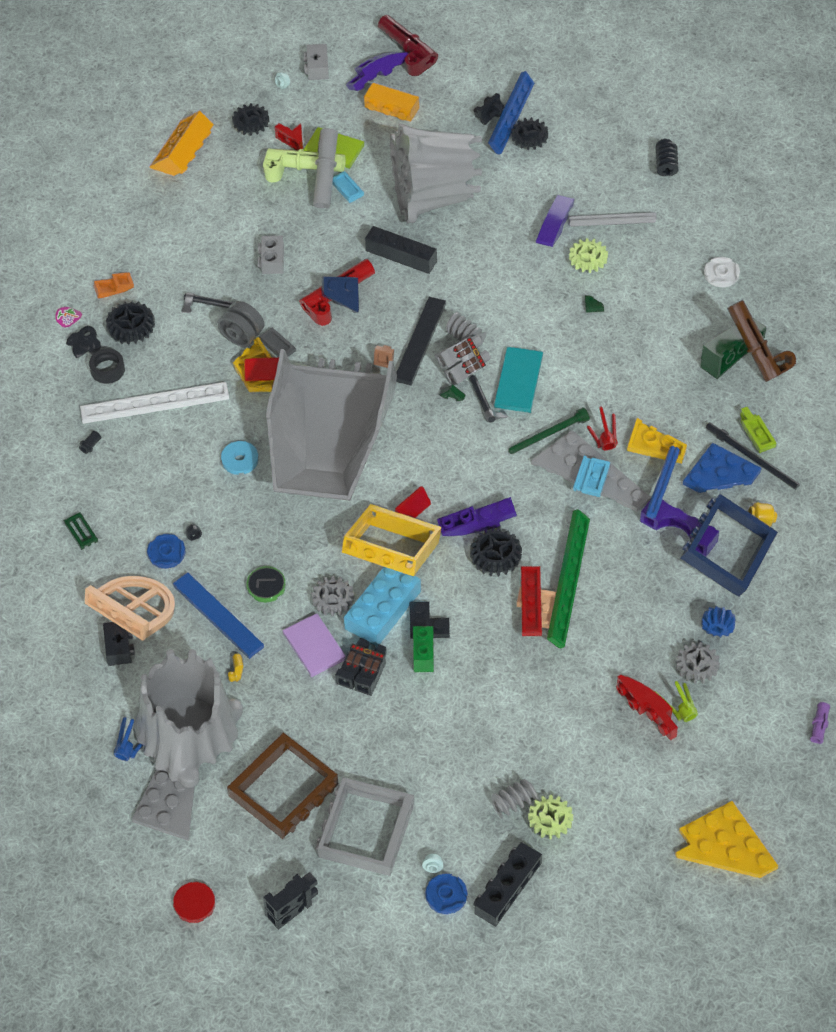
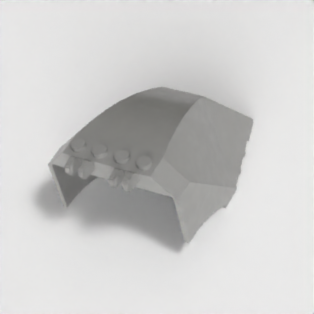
(324, 426)

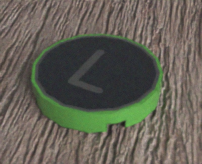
(266, 584)

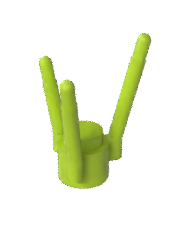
(687, 710)

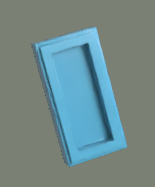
(347, 187)

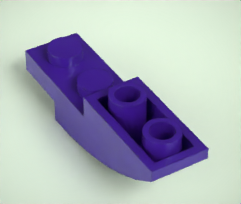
(377, 65)
(472, 521)

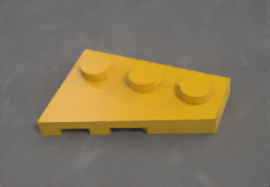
(650, 442)

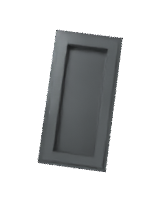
(275, 342)

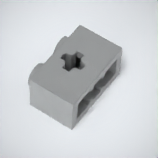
(316, 62)

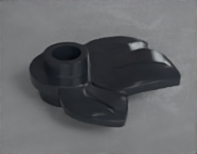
(83, 344)

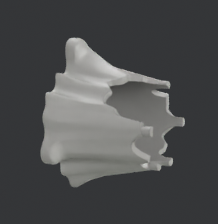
(431, 169)
(185, 716)

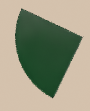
(593, 305)
(452, 392)

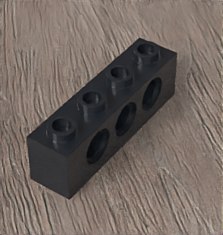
(495, 910)

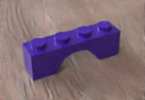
(675, 517)

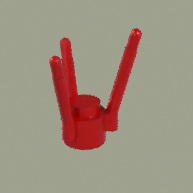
(607, 439)

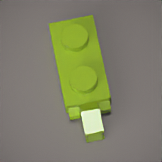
(757, 430)

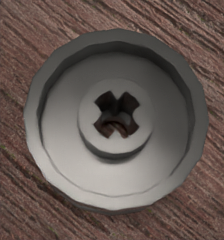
(241, 324)

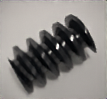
(666, 157)

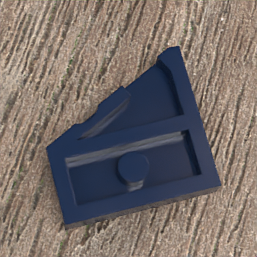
(342, 290)

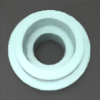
(282, 80)
(432, 863)

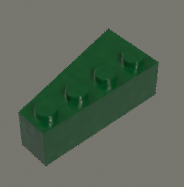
(725, 350)

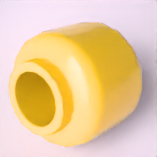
(764, 512)

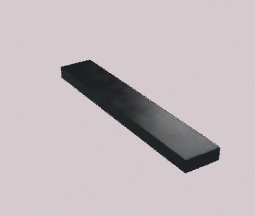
(420, 340)

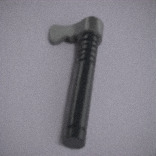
(191, 297)
(489, 414)

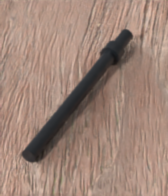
(723, 435)

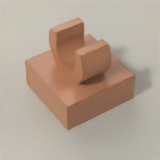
(383, 355)

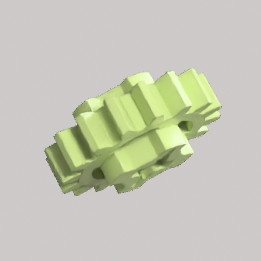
(588, 255)
(545, 823)

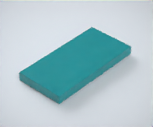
(518, 379)

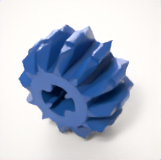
(718, 621)

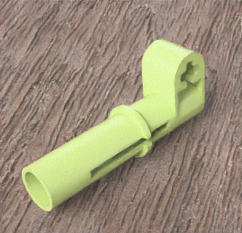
(293, 159)

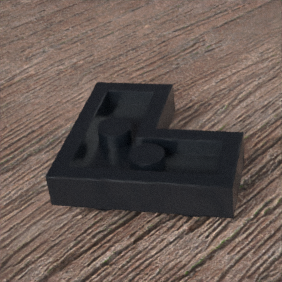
(421, 617)

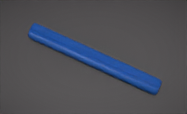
(662, 482)

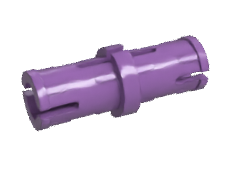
(820, 723)

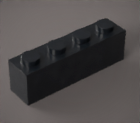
(401, 249)

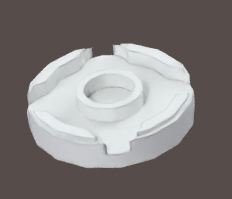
(721, 272)

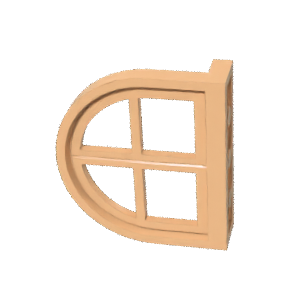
(123, 615)

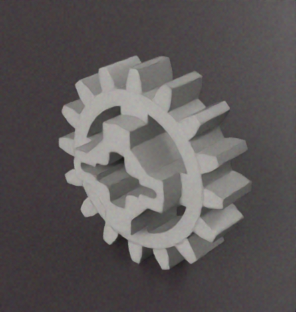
(332, 597)
(707, 666)

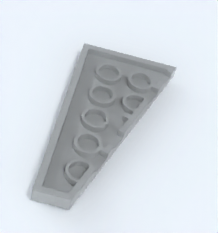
(565, 460)
(166, 806)

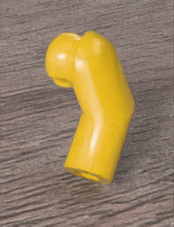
(238, 668)

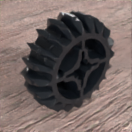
(141, 322)
(492, 560)

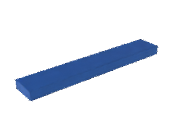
(511, 112)
(218, 615)

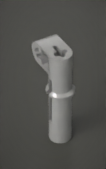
(325, 167)

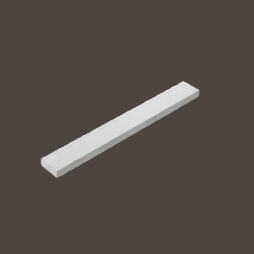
(154, 402)

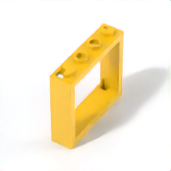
(397, 524)

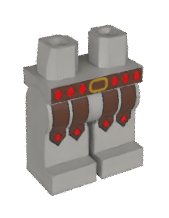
(468, 356)

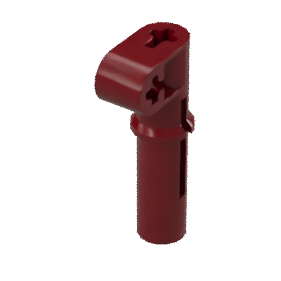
(420, 54)

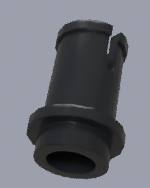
(87, 445)

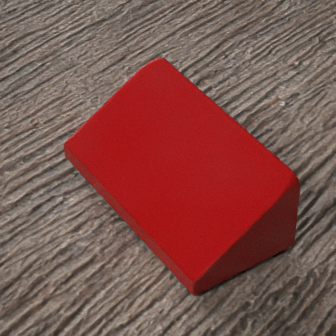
(260, 369)
(414, 504)

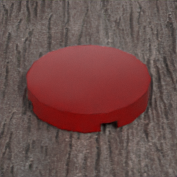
(194, 902)

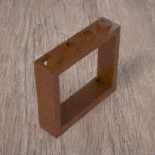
(261, 764)

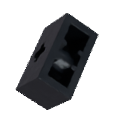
(117, 644)

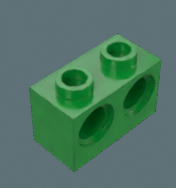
(423, 649)

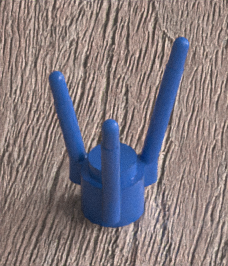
(124, 748)

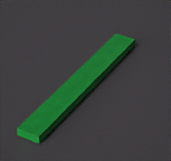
(568, 579)

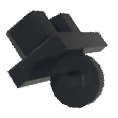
(491, 108)

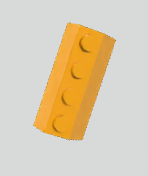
(183, 144)

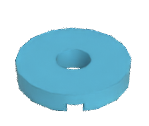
(239, 466)

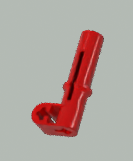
(315, 300)

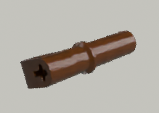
(757, 345)

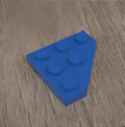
(720, 470)

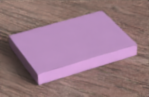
(314, 645)

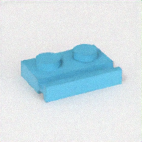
(592, 476)

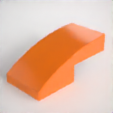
(117, 284)

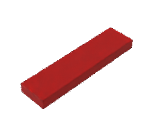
(531, 601)

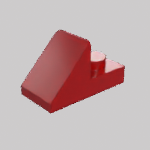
(290, 137)

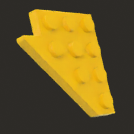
(726, 842)

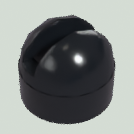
(191, 530)

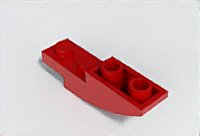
(646, 700)

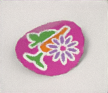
(67, 316)

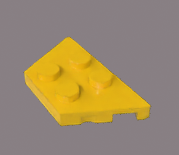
(257, 350)

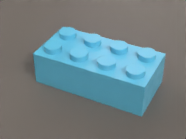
(382, 605)

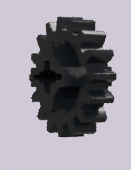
(250, 119)
(529, 133)

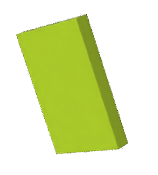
(345, 146)

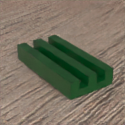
(87, 542)

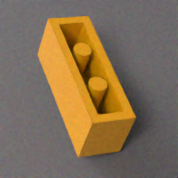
(391, 102)

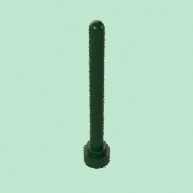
(580, 416)

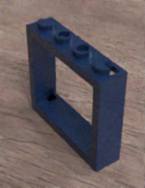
(711, 569)

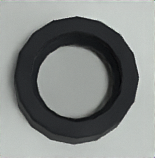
(108, 376)

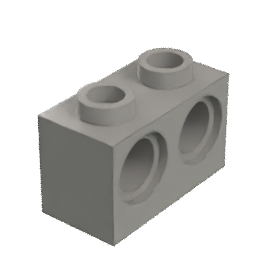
(272, 255)

